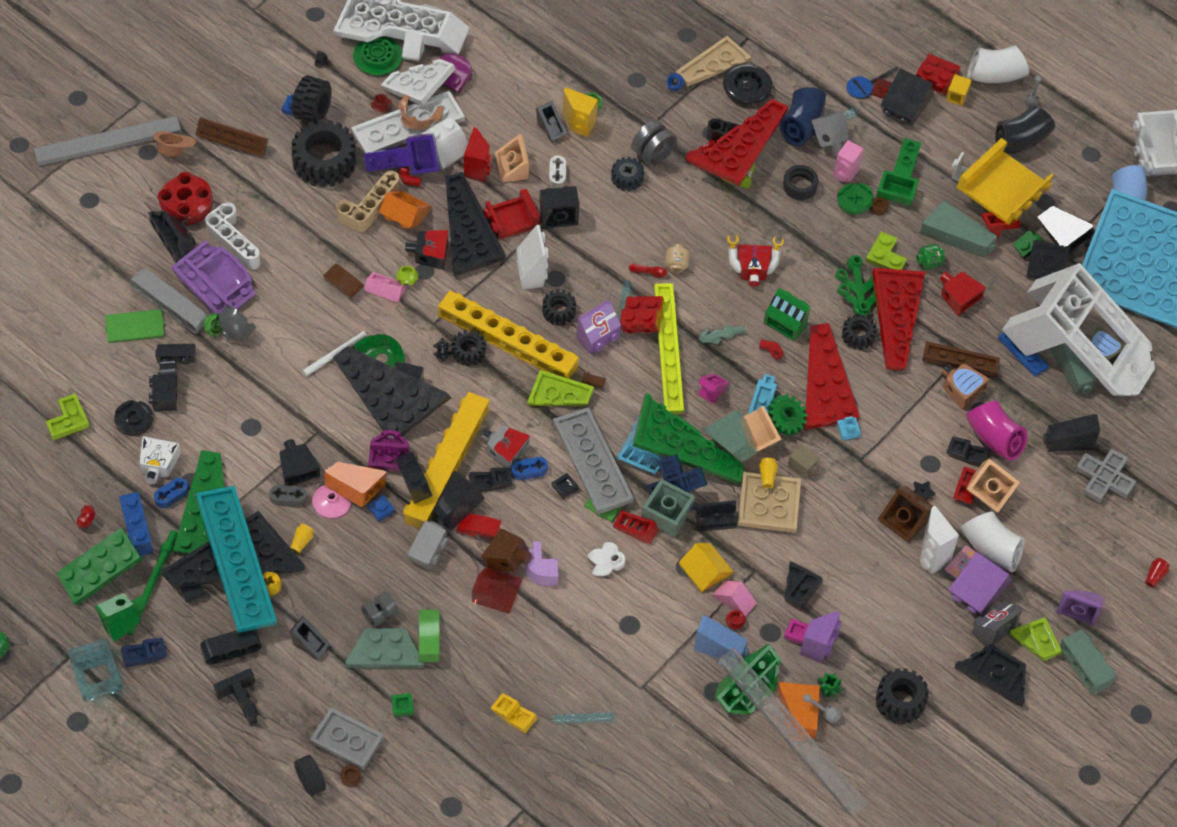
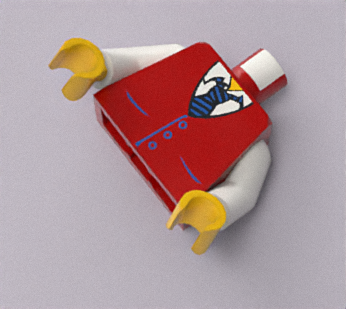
(753, 261)

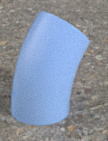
(1131, 181)

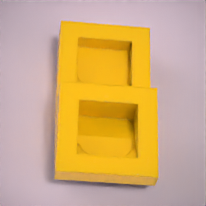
(513, 713)

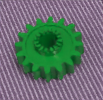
(795, 417)

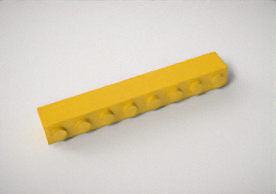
(449, 455)

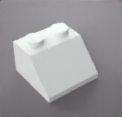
(449, 142)

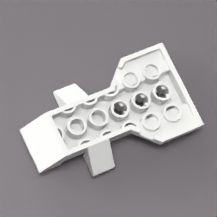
(409, 22)

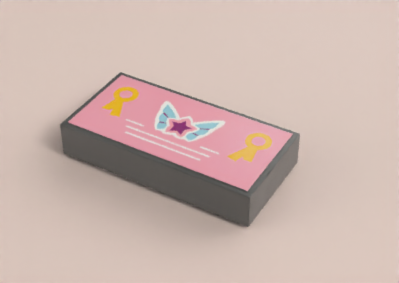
(958, 562)

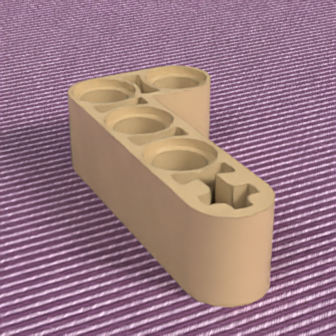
(369, 207)

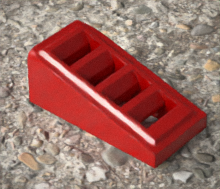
(646, 533)

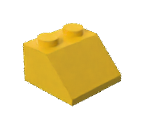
(579, 111)

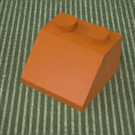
(404, 209)

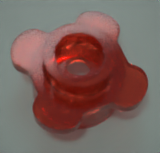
(381, 98)

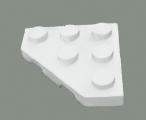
(419, 81)

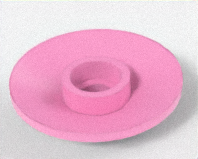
(330, 507)

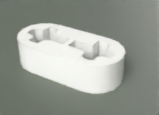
(553, 172)

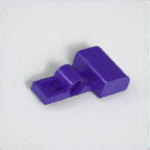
(419, 154)

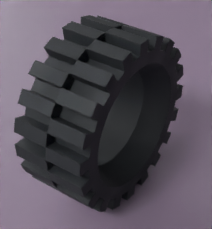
(324, 170)

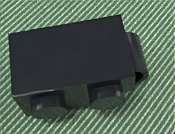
(164, 387)

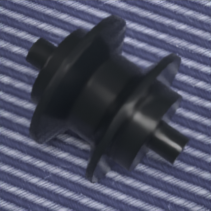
(442, 349)

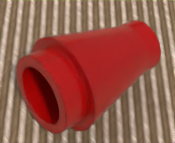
(1157, 571)

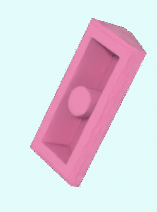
(384, 287)

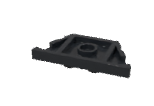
(996, 671)

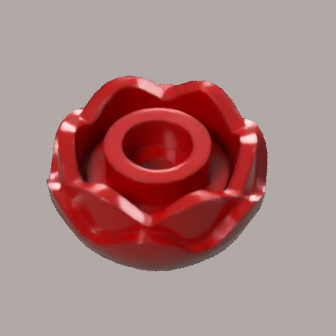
(86, 516)

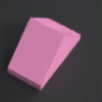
(735, 596)

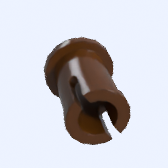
(593, 380)

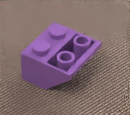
(821, 636)

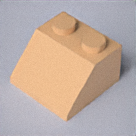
(992, 485)

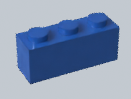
(136, 522)

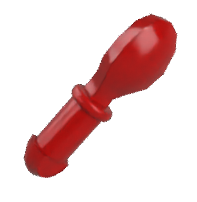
(695, 153)
(658, 272)

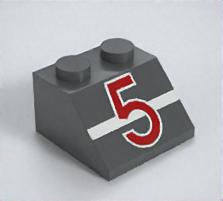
(996, 623)

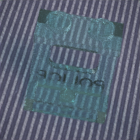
(89, 657)

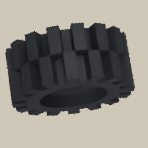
(559, 298)
(856, 340)
(468, 357)

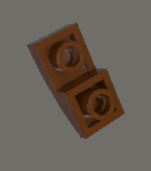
(343, 280)

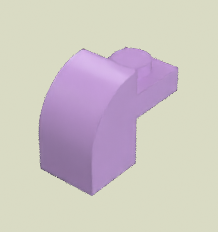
(541, 570)

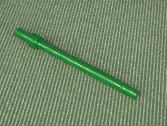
(166, 549)

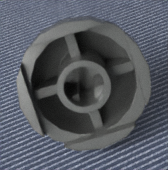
(235, 324)

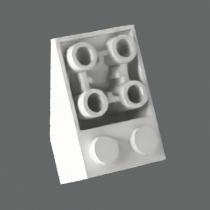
(532, 260)

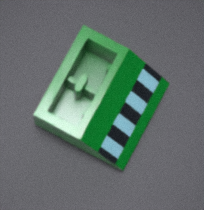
(787, 314)

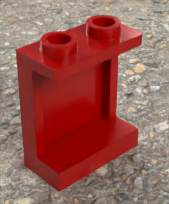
(512, 215)

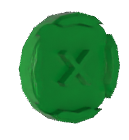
(855, 198)

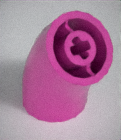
(998, 430)

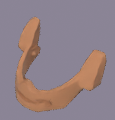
(412, 122)

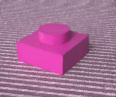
(796, 631)

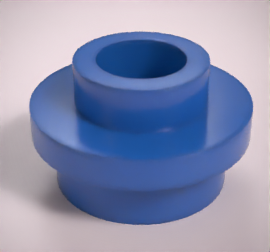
(670, 80)

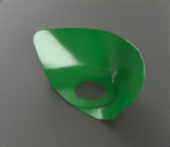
(378, 344)

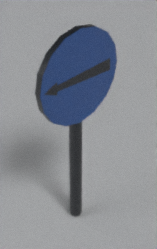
(862, 87)

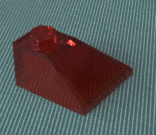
(495, 590)

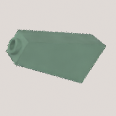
(958, 230)
(1075, 371)

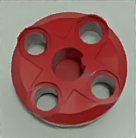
(186, 196)

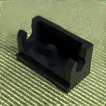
(716, 515)

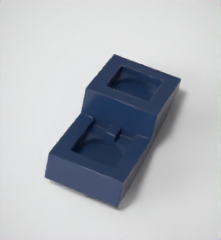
(147, 652)

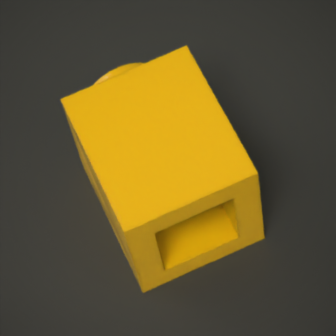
(958, 90)

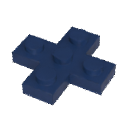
(673, 473)

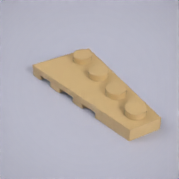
(714, 61)

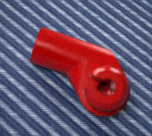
(407, 178)
(773, 348)

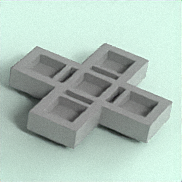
(1105, 475)

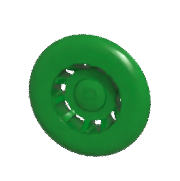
(378, 53)

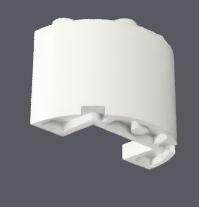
(1156, 142)

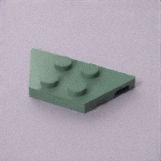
(384, 650)

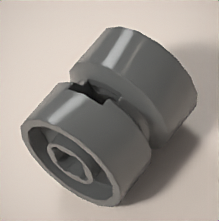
(386, 607)

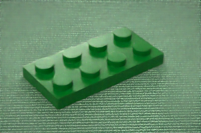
(99, 566)

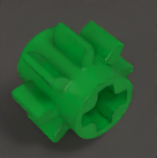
(829, 685)

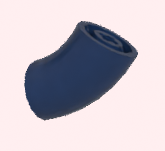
(806, 106)

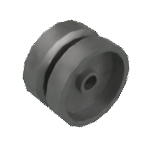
(654, 143)

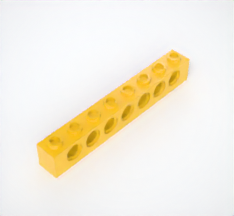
(497, 336)

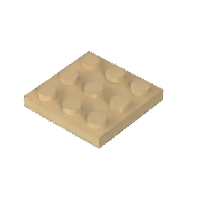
(769, 507)

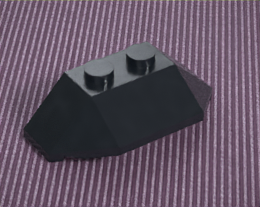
(172, 233)

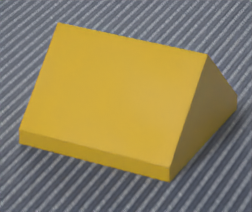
(705, 566)

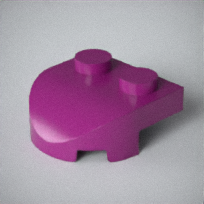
(460, 75)
(385, 449)

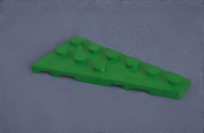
(669, 434)
(192, 529)

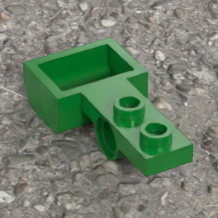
(899, 185)

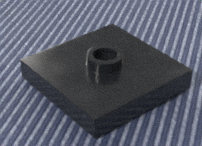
(1046, 259)

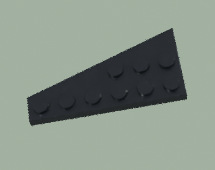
(470, 233)

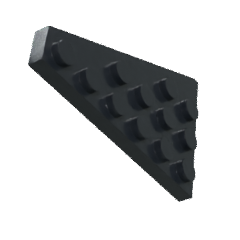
(389, 394)
(271, 551)

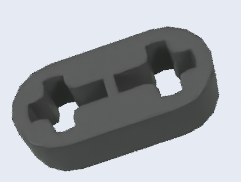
(288, 495)

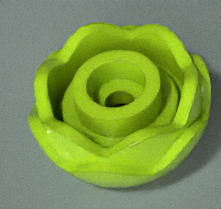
(407, 275)

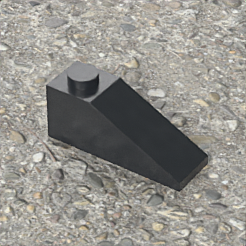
(413, 477)

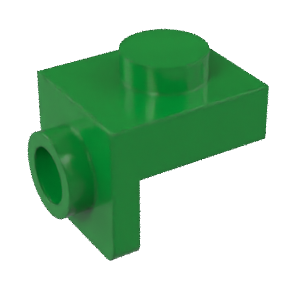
(1025, 242)

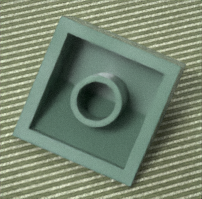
(668, 507)

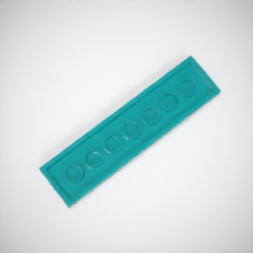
(236, 559)

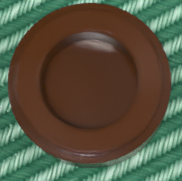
(879, 206)
(350, 775)

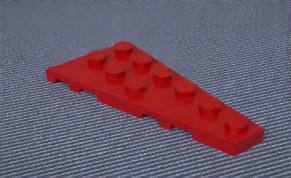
(740, 147)
(897, 308)

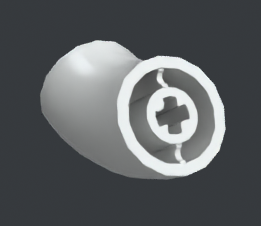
(997, 65)
(994, 541)

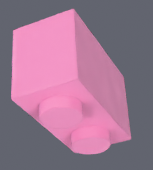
(848, 162)

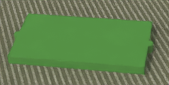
(134, 326)

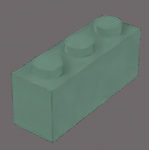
(1087, 662)

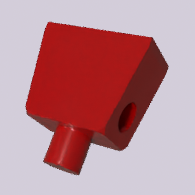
(961, 291)

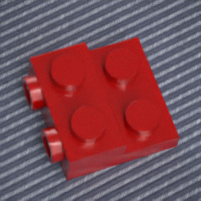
(938, 72)
(642, 314)

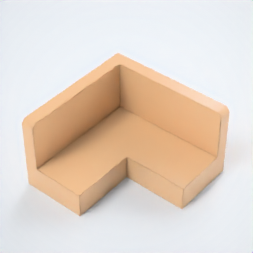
(762, 429)

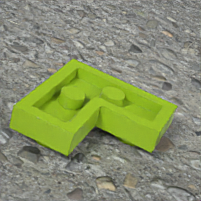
(882, 255)
(71, 420)

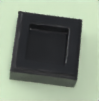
(565, 486)

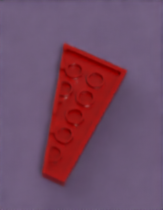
(827, 388)

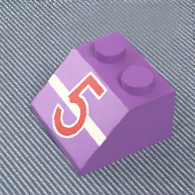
(598, 327)

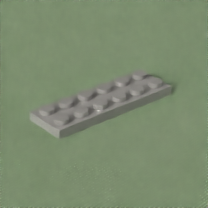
(593, 460)

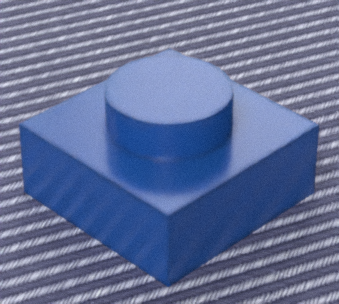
(381, 508)

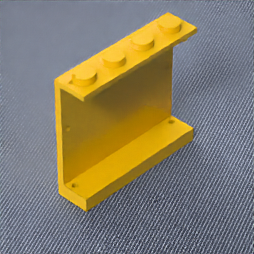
(1002, 184)

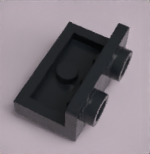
(180, 352)

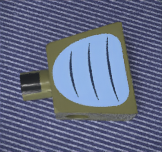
(1106, 344)

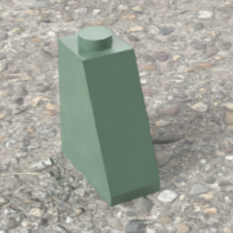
(733, 435)

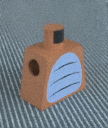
(964, 384)

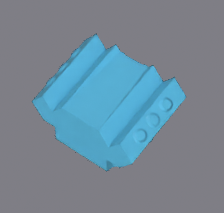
(637, 456)

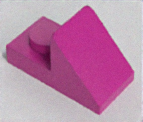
(712, 387)

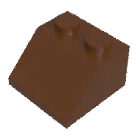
(906, 513)

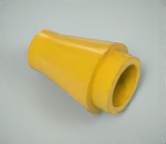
(768, 469)
(301, 538)

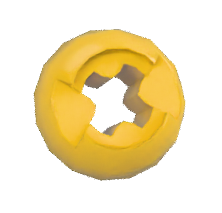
(271, 577)

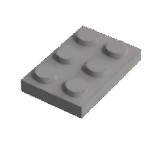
(347, 738)

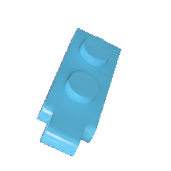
(763, 393)

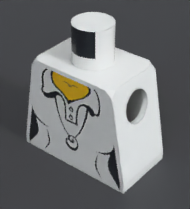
(158, 458)

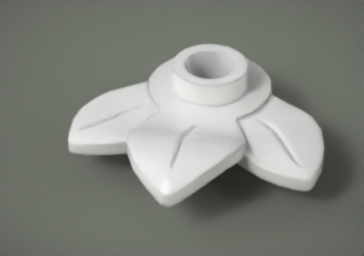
(604, 559)

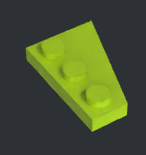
(559, 391)

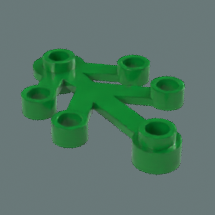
(860, 305)

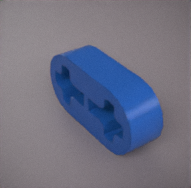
(529, 468)
(171, 493)

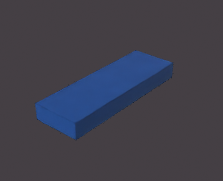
(1032, 362)

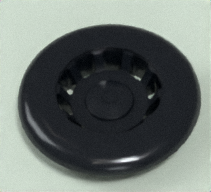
(747, 88)

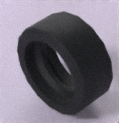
(800, 171)
(310, 775)

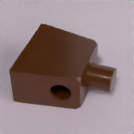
(506, 552)

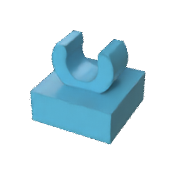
(848, 428)

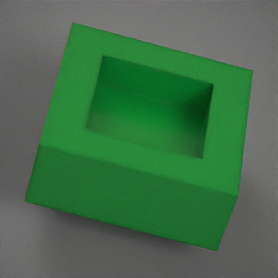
(402, 705)

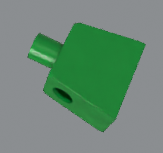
(119, 615)

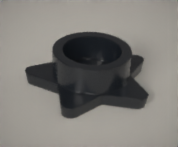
(926, 487)

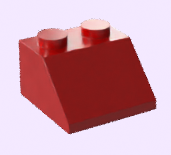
(477, 157)

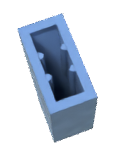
(717, 640)

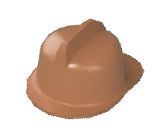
(172, 144)

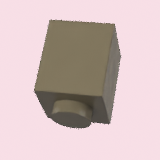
(804, 461)

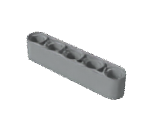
(169, 300)

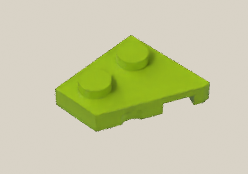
(1038, 639)

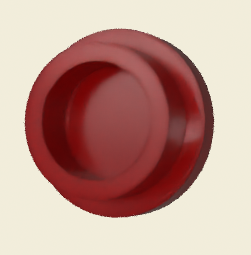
(735, 619)

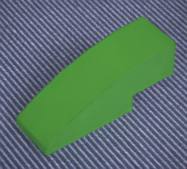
(428, 635)

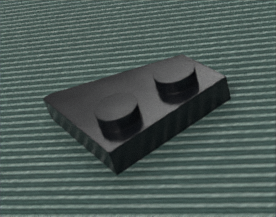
(800, 585)

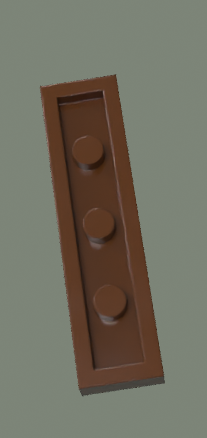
(232, 136)
(956, 357)

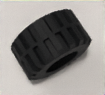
(311, 99)
(897, 709)

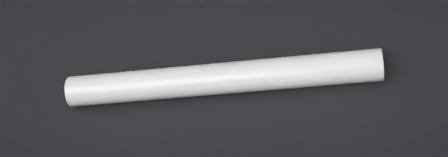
(329, 357)

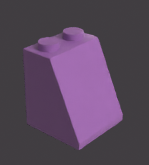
(979, 584)

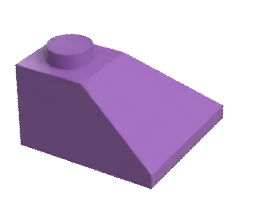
(1081, 606)

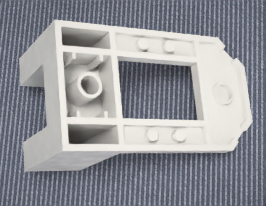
(1064, 304)

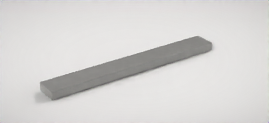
(104, 141)

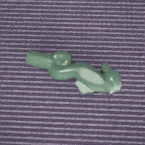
(715, 336)

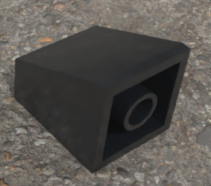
(907, 97)

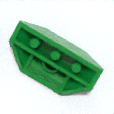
(766, 665)

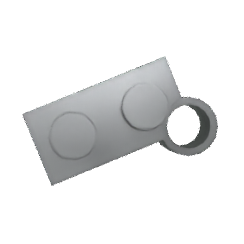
(428, 545)

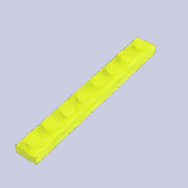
(669, 351)

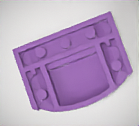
(215, 277)

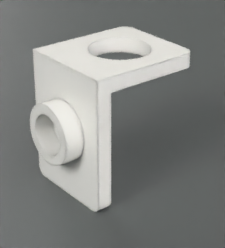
(957, 167)

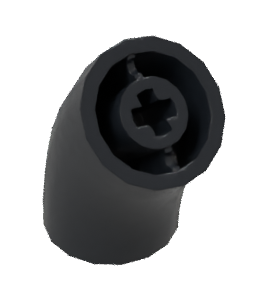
(1025, 130)

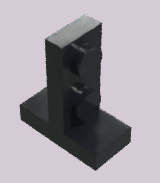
(237, 685)

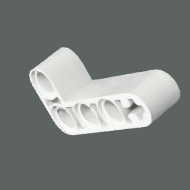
(221, 229)

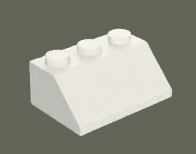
(938, 542)

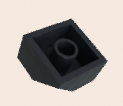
(559, 207)

